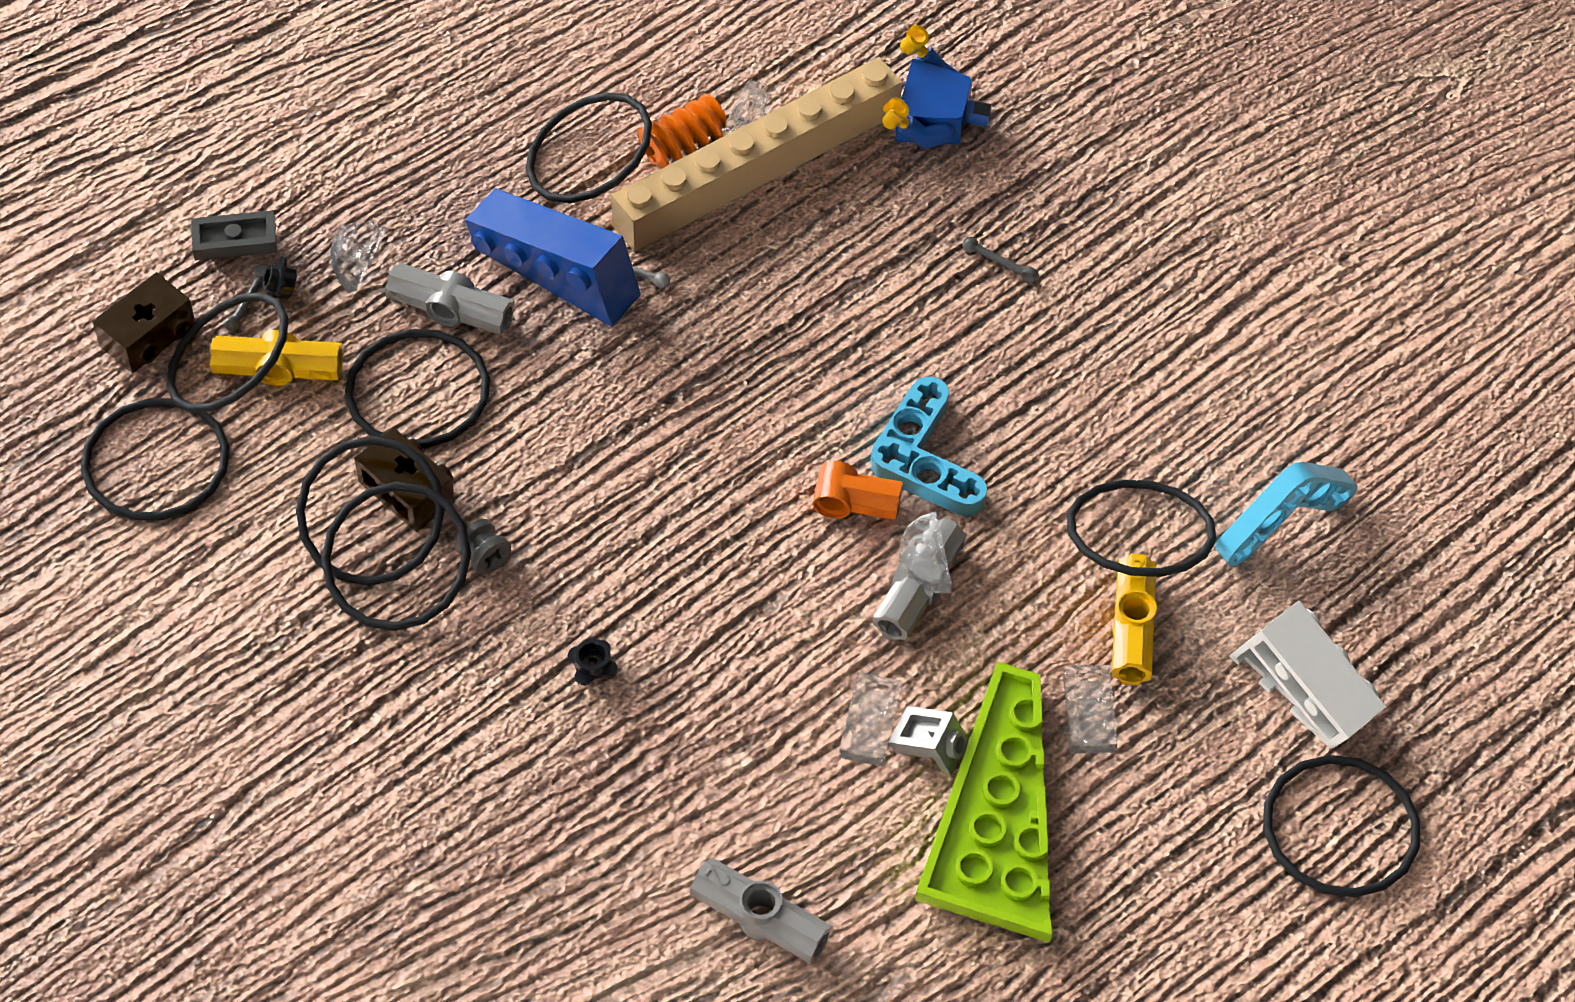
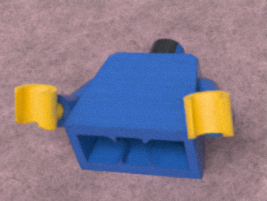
(933, 98)

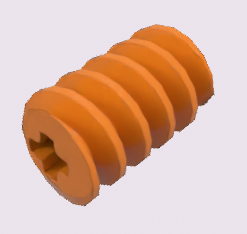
(684, 130)

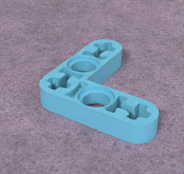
(909, 449)
(1297, 486)

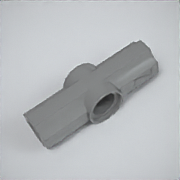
(449, 298)
(907, 597)
(784, 925)

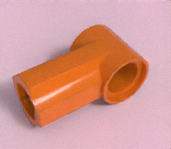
(845, 491)

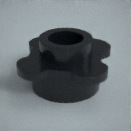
(280, 279)
(592, 650)

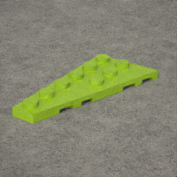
(994, 829)

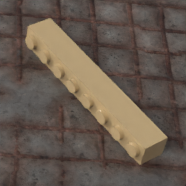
(753, 155)

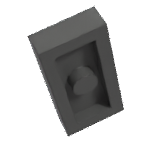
(234, 235)

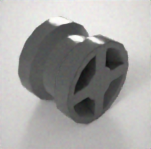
(487, 548)

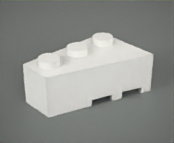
(1312, 675)

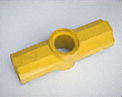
(296, 359)
(1134, 637)

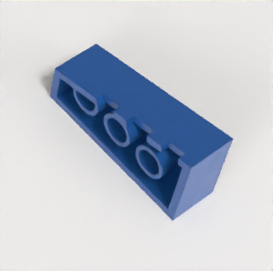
(557, 253)

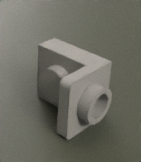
(930, 735)

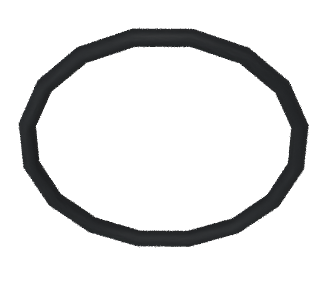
(608, 185)
(419, 333)
(172, 366)
(152, 402)
(304, 492)
(1141, 571)
(407, 623)
(1313, 883)

